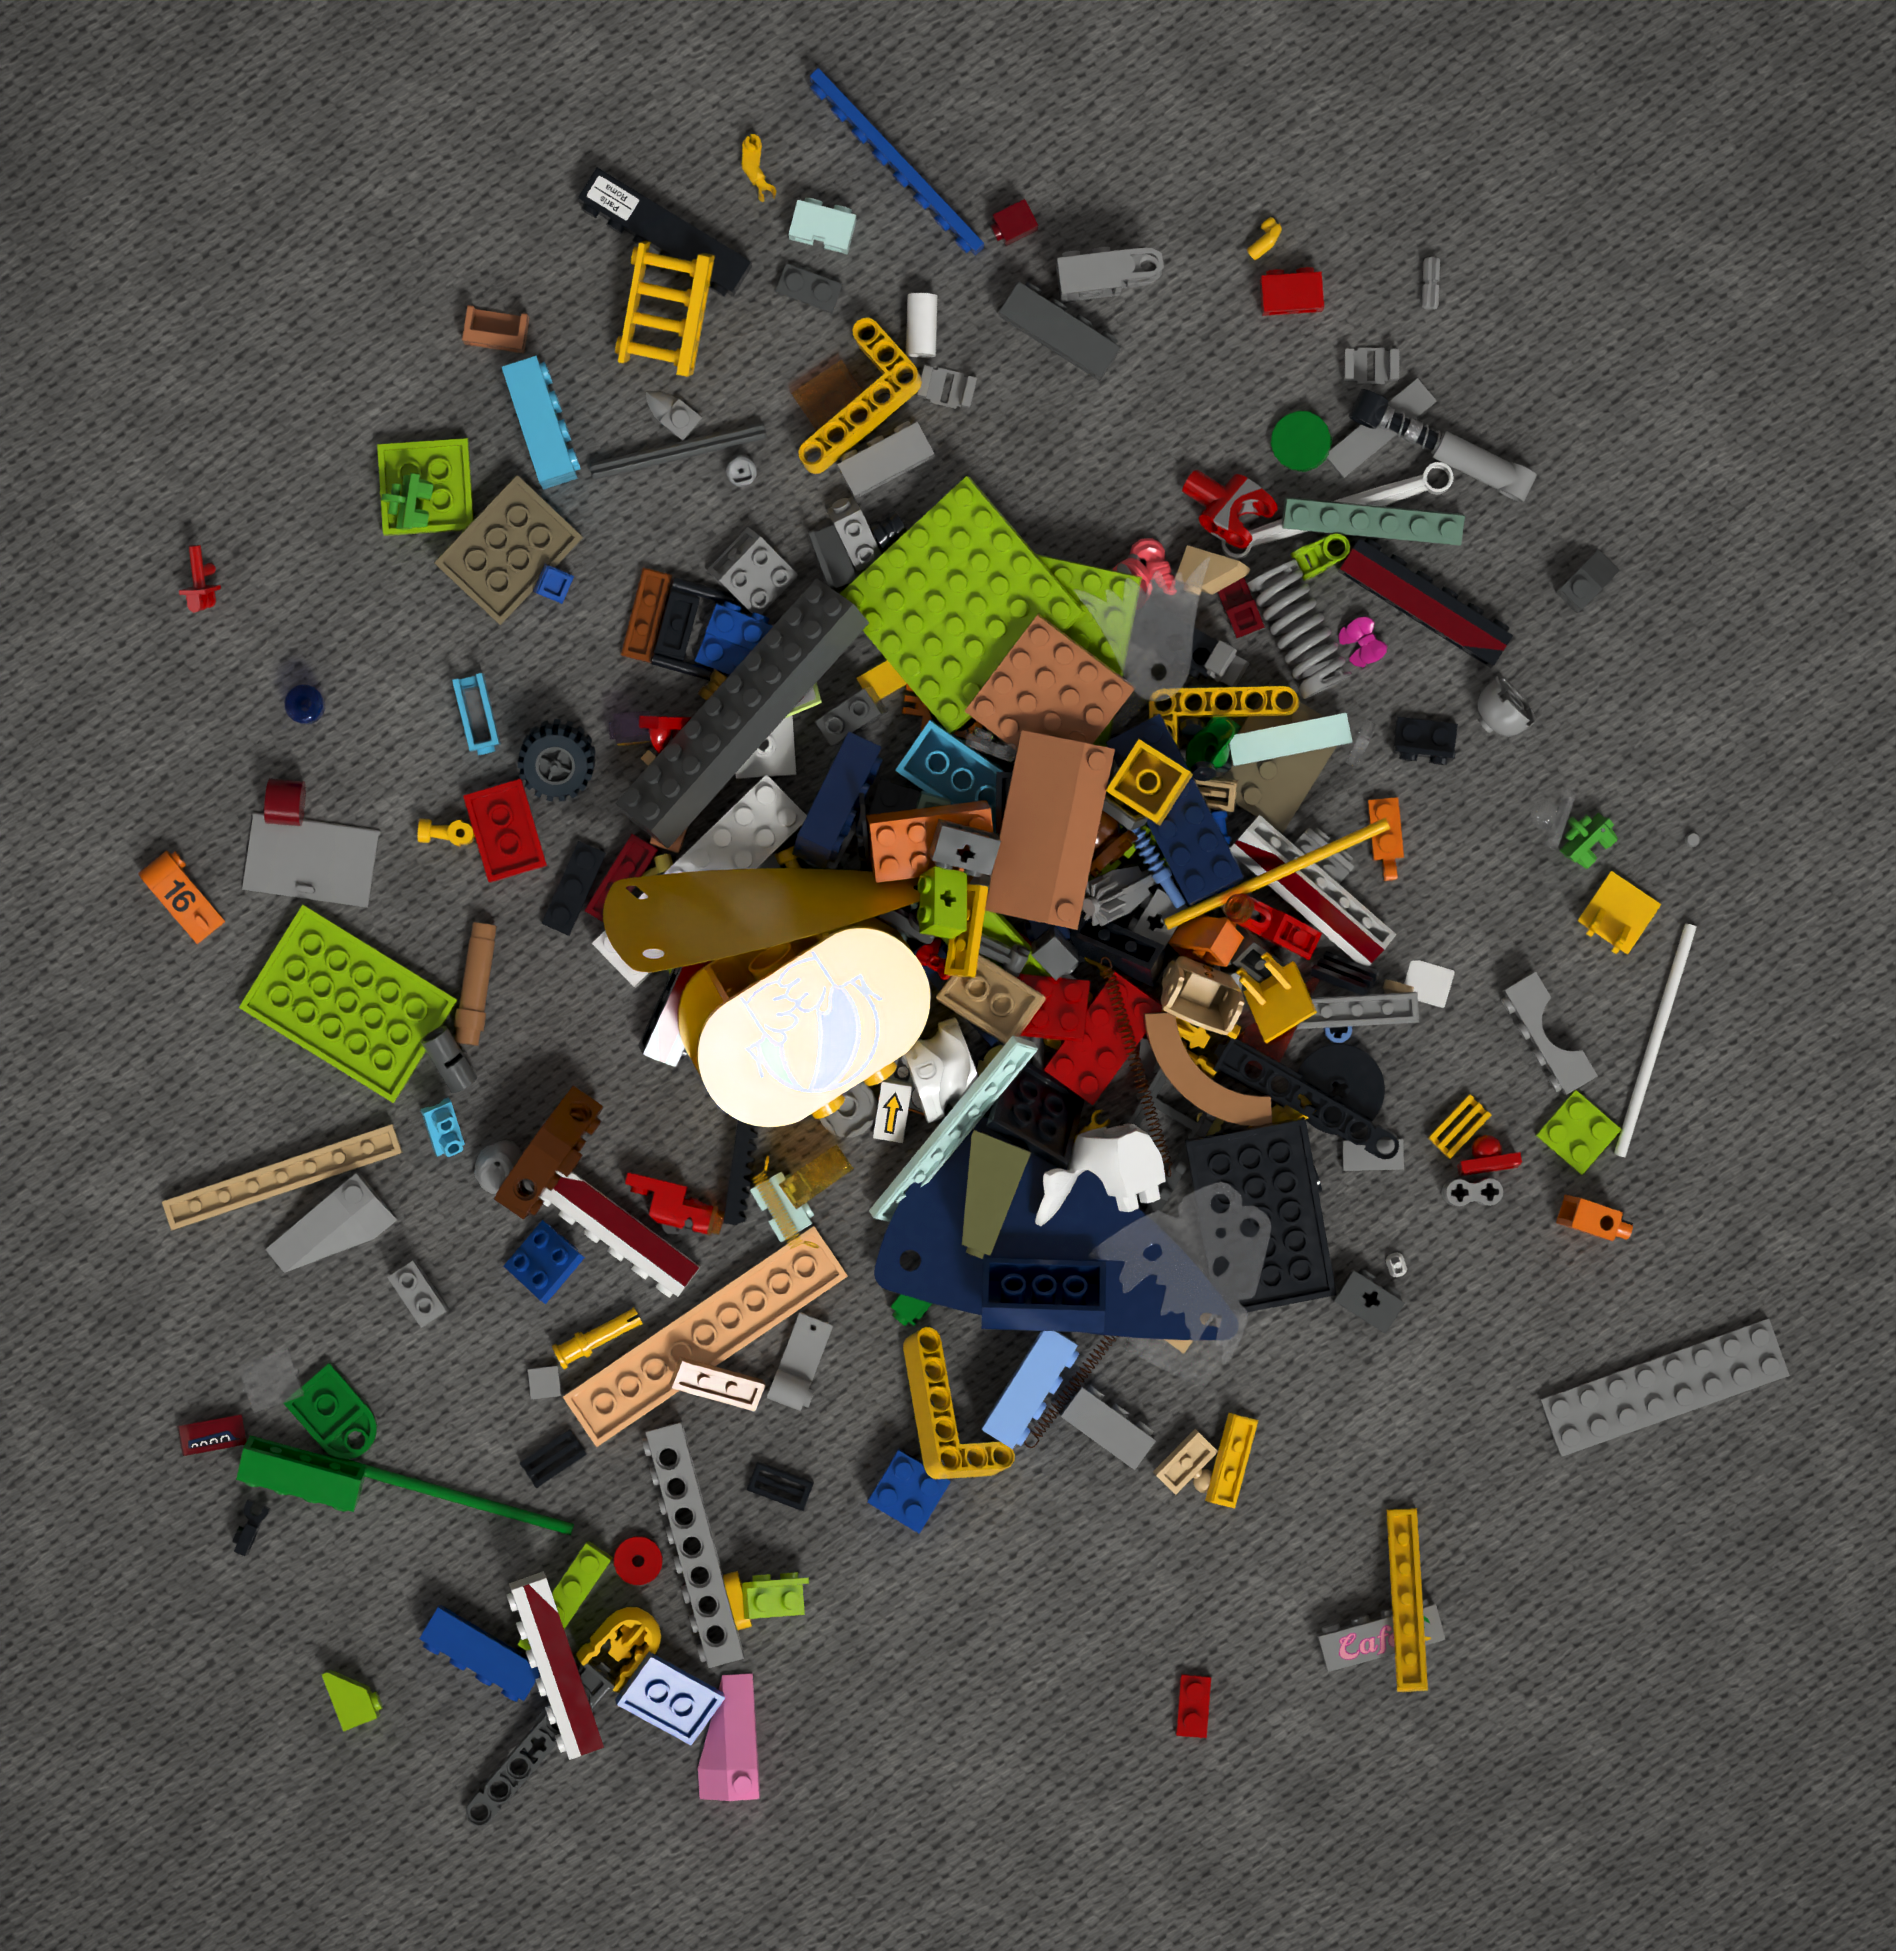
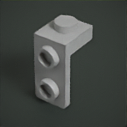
(854, 532)

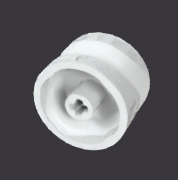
(941, 1069)

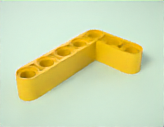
(866, 401)
(1209, 708)
(942, 1416)

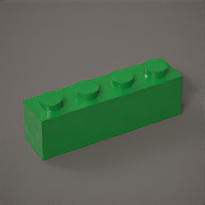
(301, 1474)

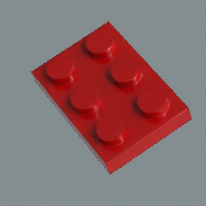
(505, 830)
(1063, 1011)

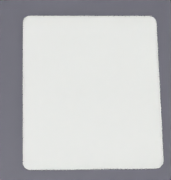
(1430, 982)

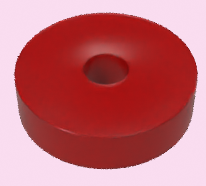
(624, 1560)

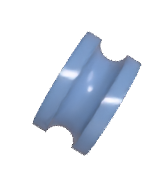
(1343, 1037)

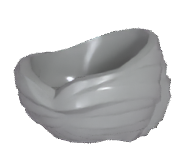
(496, 1163)

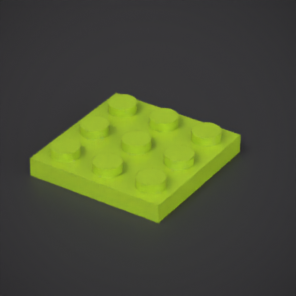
(439, 462)

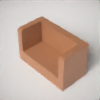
(495, 330)

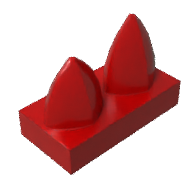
(661, 727)

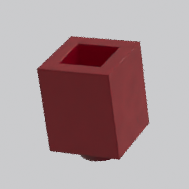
(1014, 223)

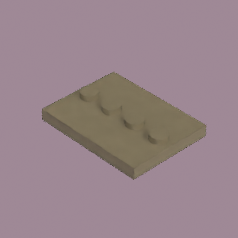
(506, 549)
(1279, 784)

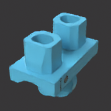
(443, 1128)

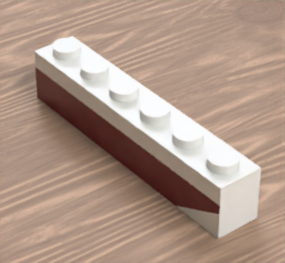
(1314, 894)
(622, 1232)
(556, 1666)

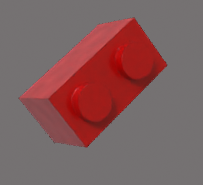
(1291, 292)

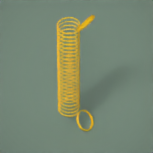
(805, 1242)

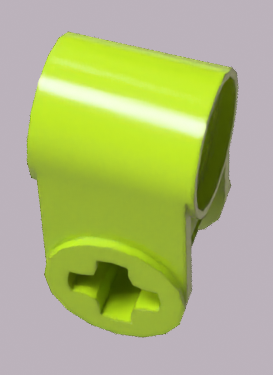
(1319, 556)

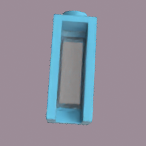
(476, 714)

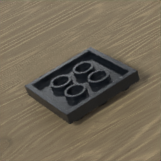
(1038, 1115)

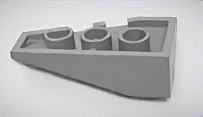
(339, 1222)

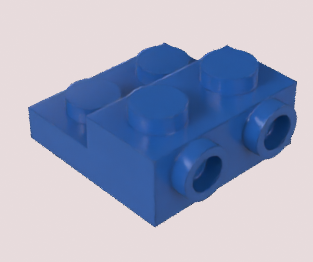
(730, 637)

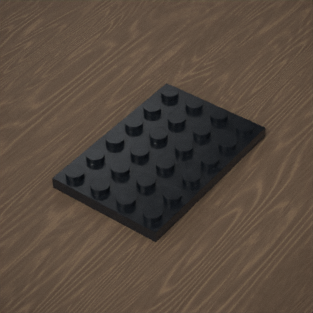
(1276, 1174)

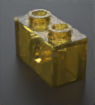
(816, 1176)

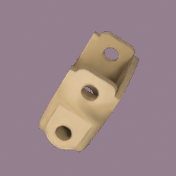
(1201, 995)

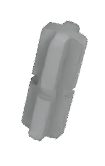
(1430, 289)

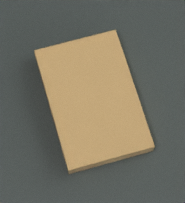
(992, 1000)

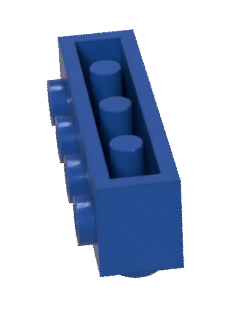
(480, 1652)

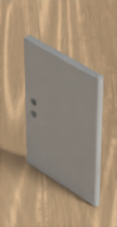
(311, 861)

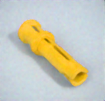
(582, 1344)

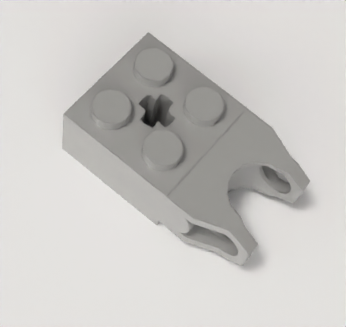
(1104, 272)

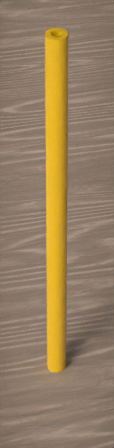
(1277, 873)

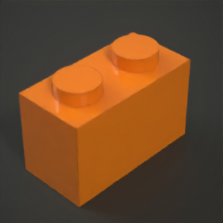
(1207, 940)

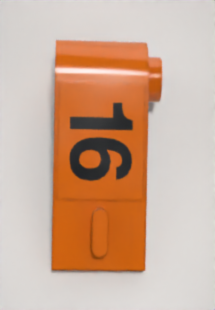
(180, 896)

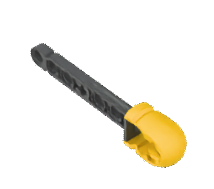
(596, 1680)

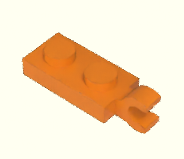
(1388, 844)

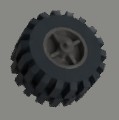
(556, 760)

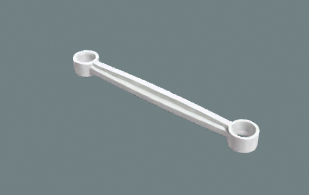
(1377, 496)

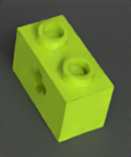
(942, 902)

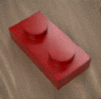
(1193, 1706)

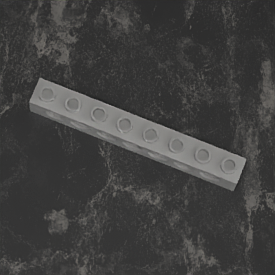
(730, 1647)

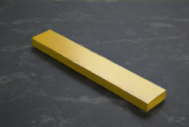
(1407, 1600)

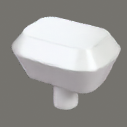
(1396, 1264)

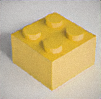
(1149, 782)

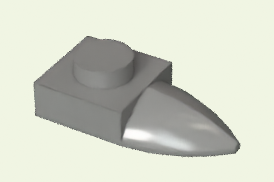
(673, 413)

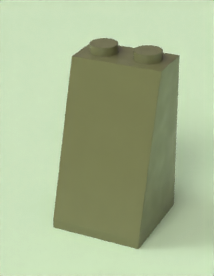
(991, 1185)

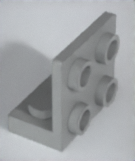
(752, 571)

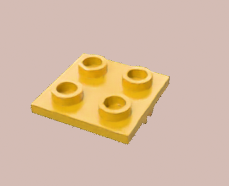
(1618, 913)
(1279, 1000)

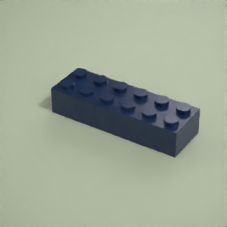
(1189, 832)

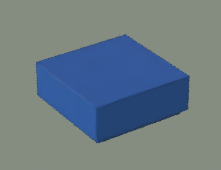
(553, 583)

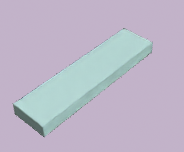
(1290, 739)

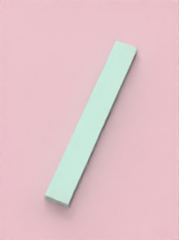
(957, 1124)

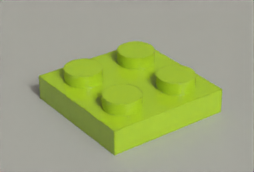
(1578, 1132)

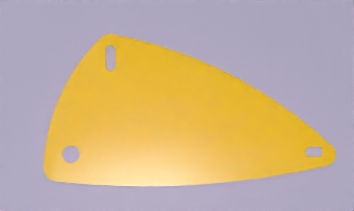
(739, 911)

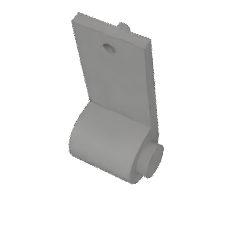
(800, 1362)

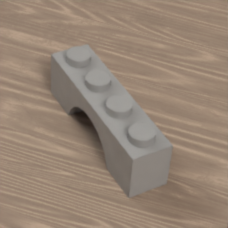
(1567, 1068)

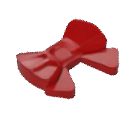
(928, 957)

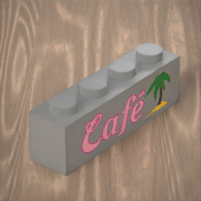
(1370, 1638)

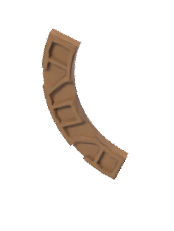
(1194, 1084)

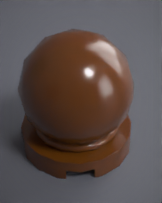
(1110, 844)

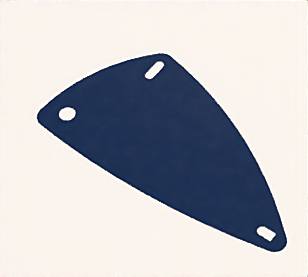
(933, 1222)

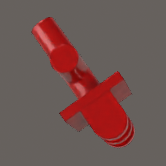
(200, 595)

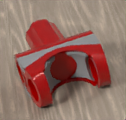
(1227, 504)

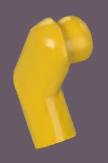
(1267, 241)

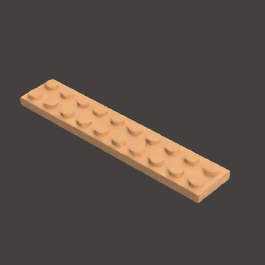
(705, 1335)

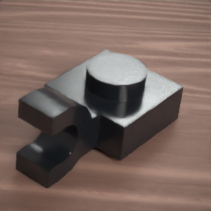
(246, 1535)

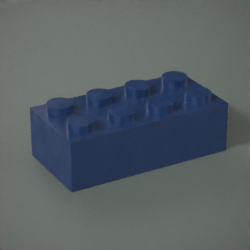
(836, 801)
(1044, 1295)

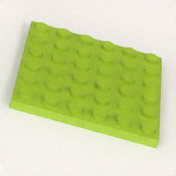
(956, 600)

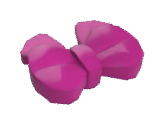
(1362, 631)

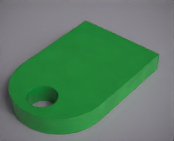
(332, 1412)

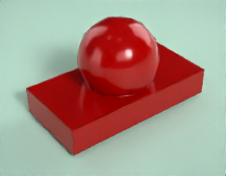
(1488, 1158)

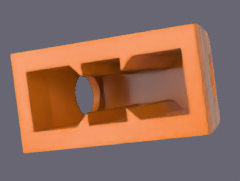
(1586, 1217)

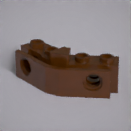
(551, 1150)

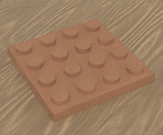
(1049, 689)

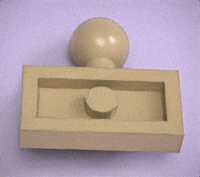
(1187, 1463)

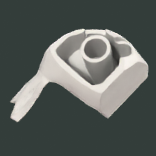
(1122, 1160)

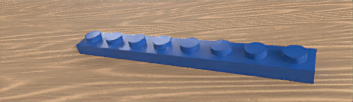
(904, 172)

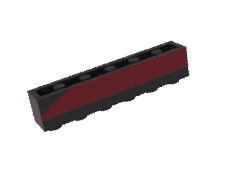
(1426, 603)
(662, 1036)

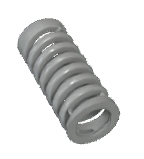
(1269, 585)

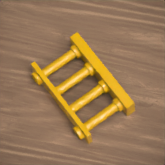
(693, 298)

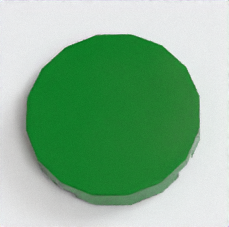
(1301, 441)

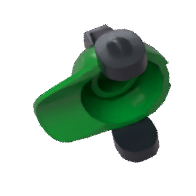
(1209, 748)

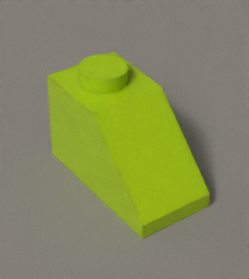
(351, 1700)

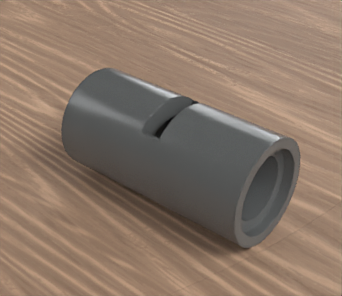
(448, 1059)

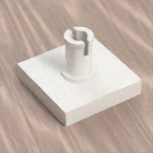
(774, 755)

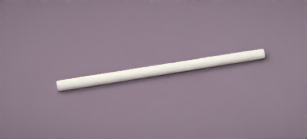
(1655, 1040)

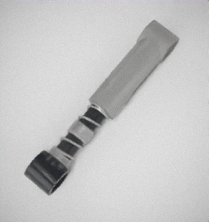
(1507, 477)

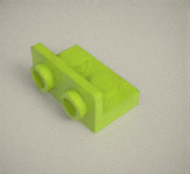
(773, 1597)

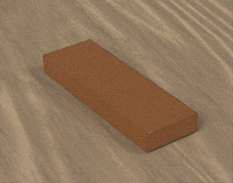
(646, 615)

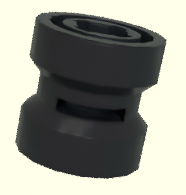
(888, 530)

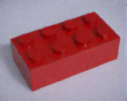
(1092, 1064)

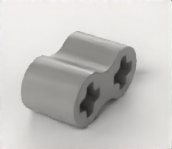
(1472, 1192)

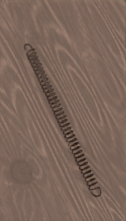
(1136, 1063)
(1083, 1370)

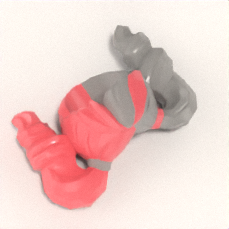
(1154, 555)

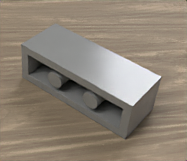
(885, 459)
(1109, 1426)

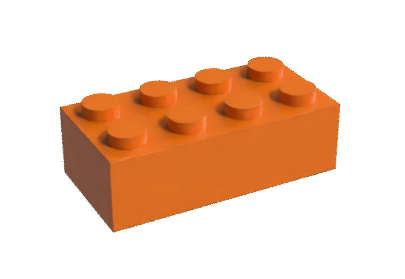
(903, 838)

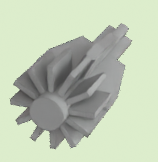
(1116, 894)

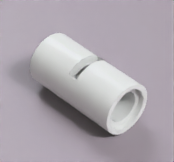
(921, 325)

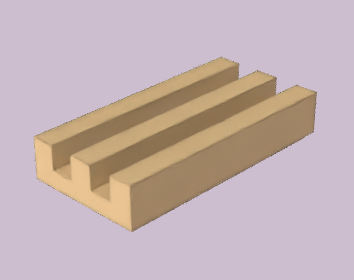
(1223, 783)

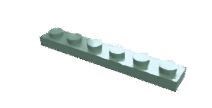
(1373, 521)

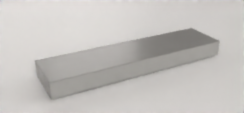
(1365, 441)
(1363, 1010)

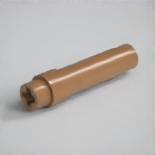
(470, 1015)

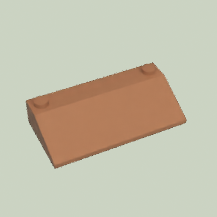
(1049, 829)

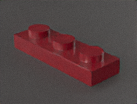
(629, 864)

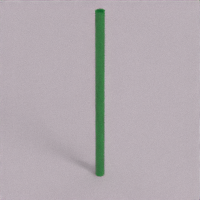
(466, 1499)

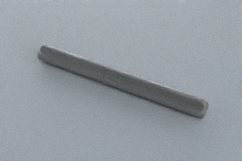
(678, 450)

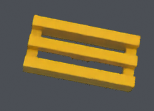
(1477, 1108)

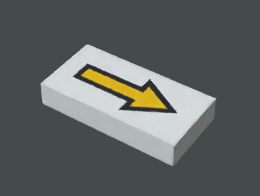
(892, 1110)

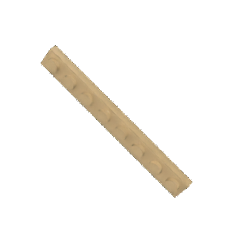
(282, 1177)

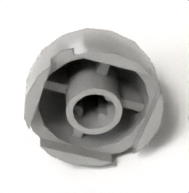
(1503, 710)

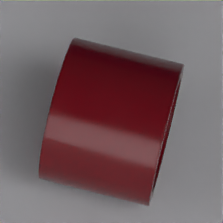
(284, 802)

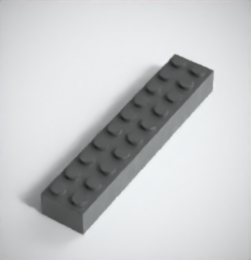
(742, 713)

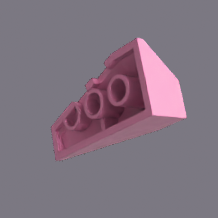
(730, 1751)

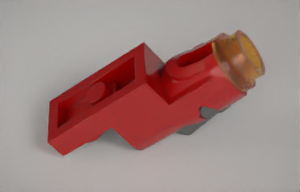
(1272, 925)
(673, 1210)

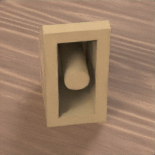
(1220, 571)

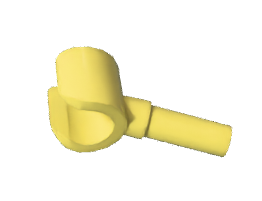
(662, 863)

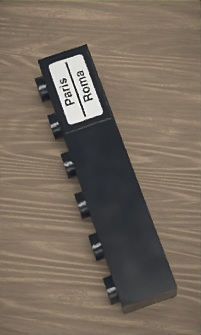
(667, 232)

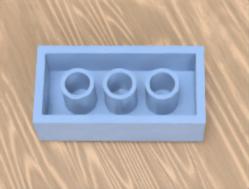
(1029, 1386)

